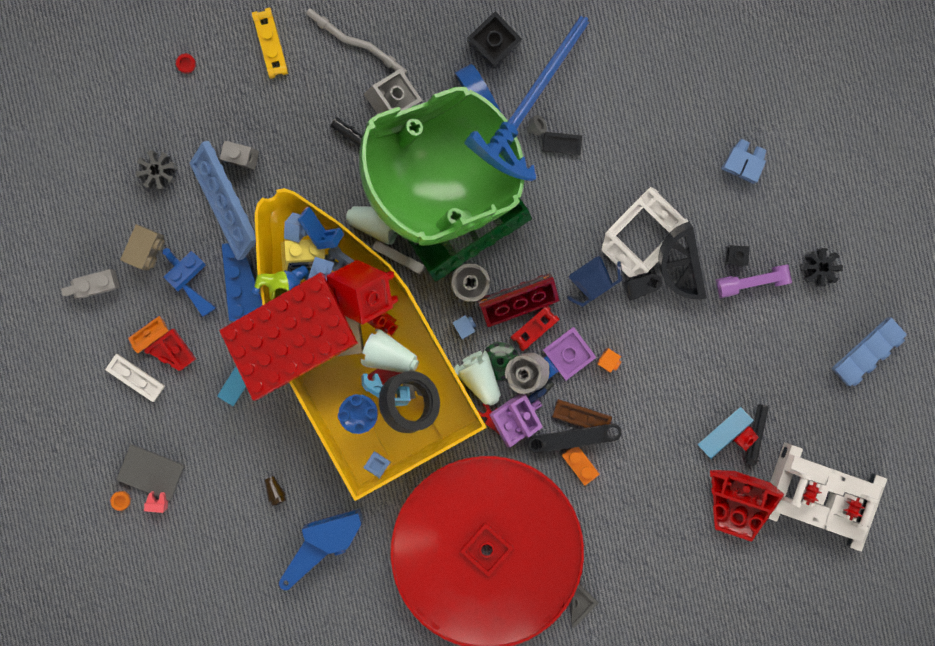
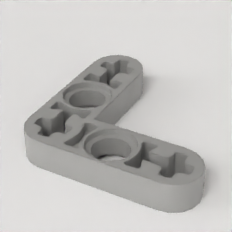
(398, 257)

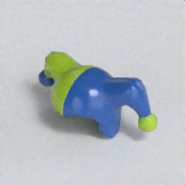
(280, 281)

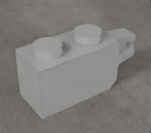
(92, 284)

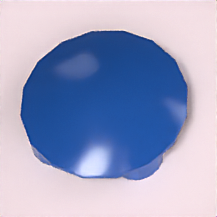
(358, 414)

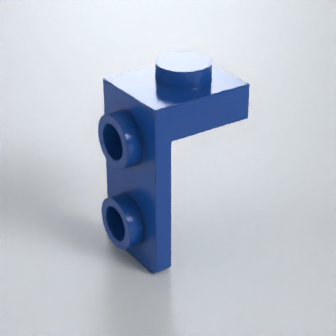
(320, 237)

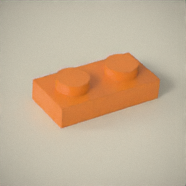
(148, 334)
(580, 465)

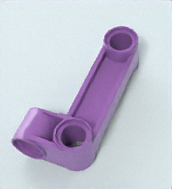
(730, 285)

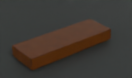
(579, 415)

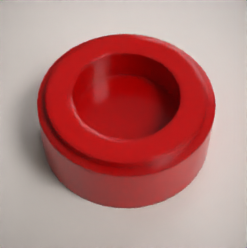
(185, 63)

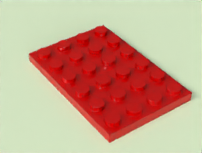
(288, 336)

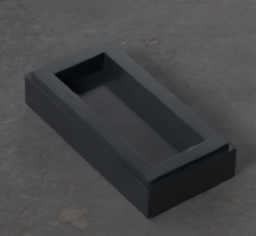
(562, 143)

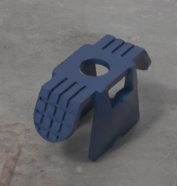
(593, 280)

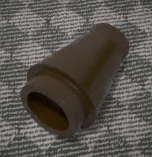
(274, 491)

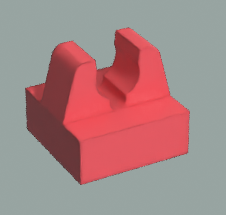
(156, 505)

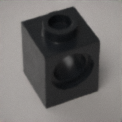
(737, 255)

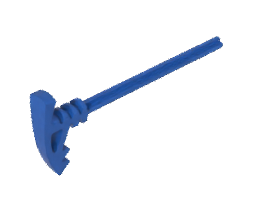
(508, 130)

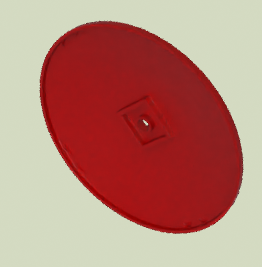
(496, 595)

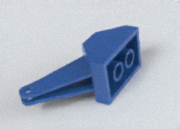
(322, 538)

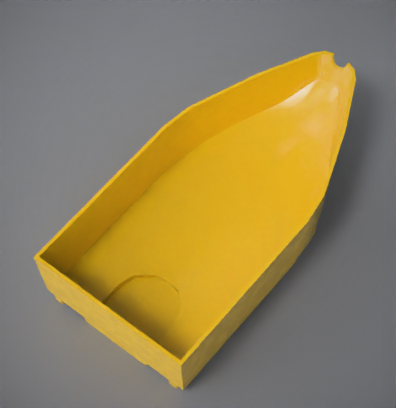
(332, 382)

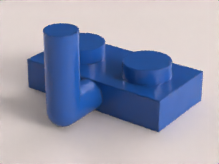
(183, 270)

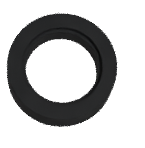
(388, 408)

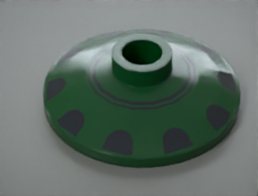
(500, 350)

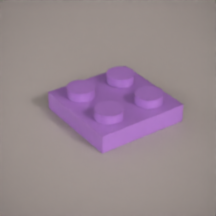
(569, 353)

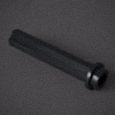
(758, 428)

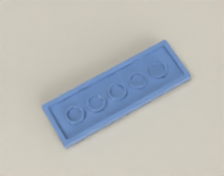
(223, 200)

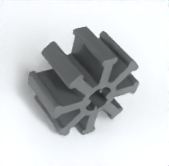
(162, 167)

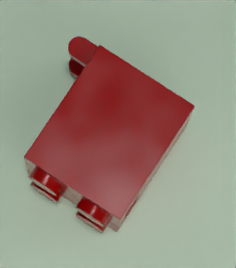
(362, 291)

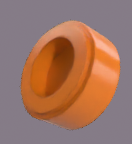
(120, 500)

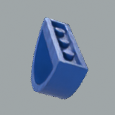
(470, 78)

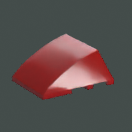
(742, 503)

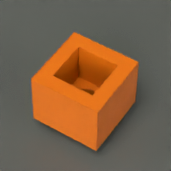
(609, 360)

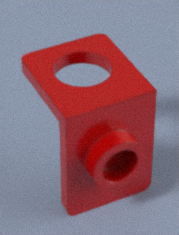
(746, 438)

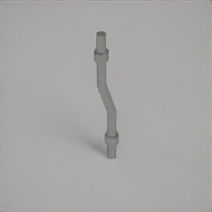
(323, 23)

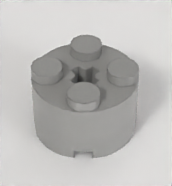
(470, 271)
(518, 378)

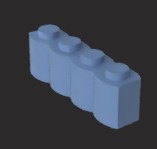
(869, 351)

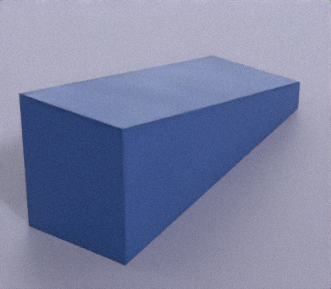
(200, 302)

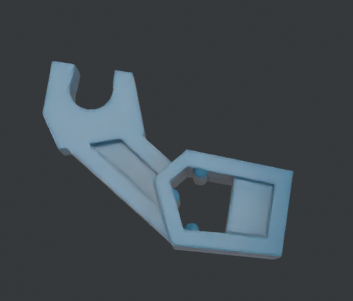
(375, 386)

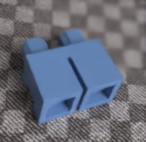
(752, 163)

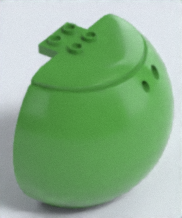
(425, 175)

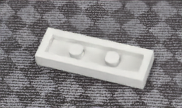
(135, 377)

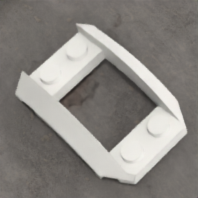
(618, 251)

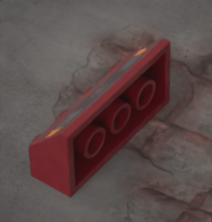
(519, 300)

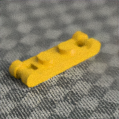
(270, 43)

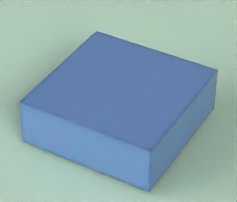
(377, 464)

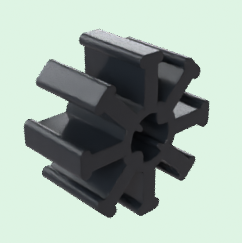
(821, 259)

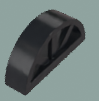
(692, 259)

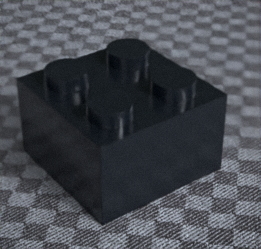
(494, 40)

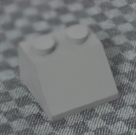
(392, 93)

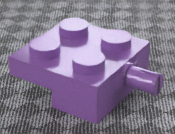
(516, 419)

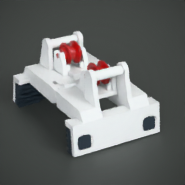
(840, 512)

